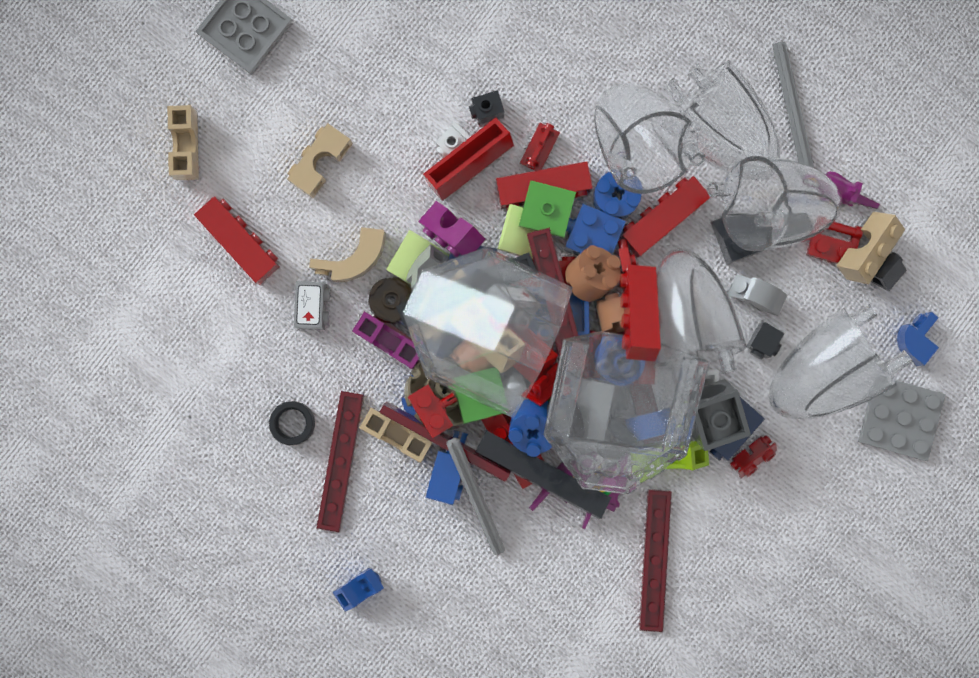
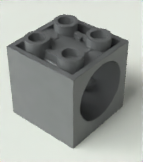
(720, 416)

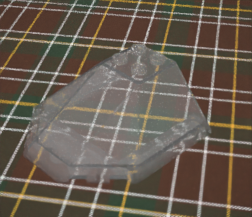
(485, 326)
(621, 416)

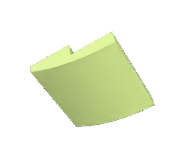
(514, 238)
(407, 253)

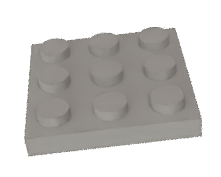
(244, 30)
(903, 420)

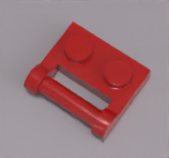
(831, 248)

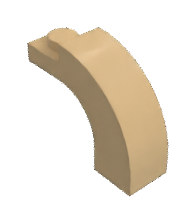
(361, 262)

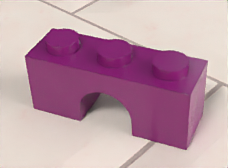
(450, 231)
(387, 340)

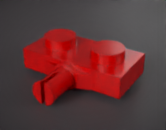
(625, 256)
(432, 410)

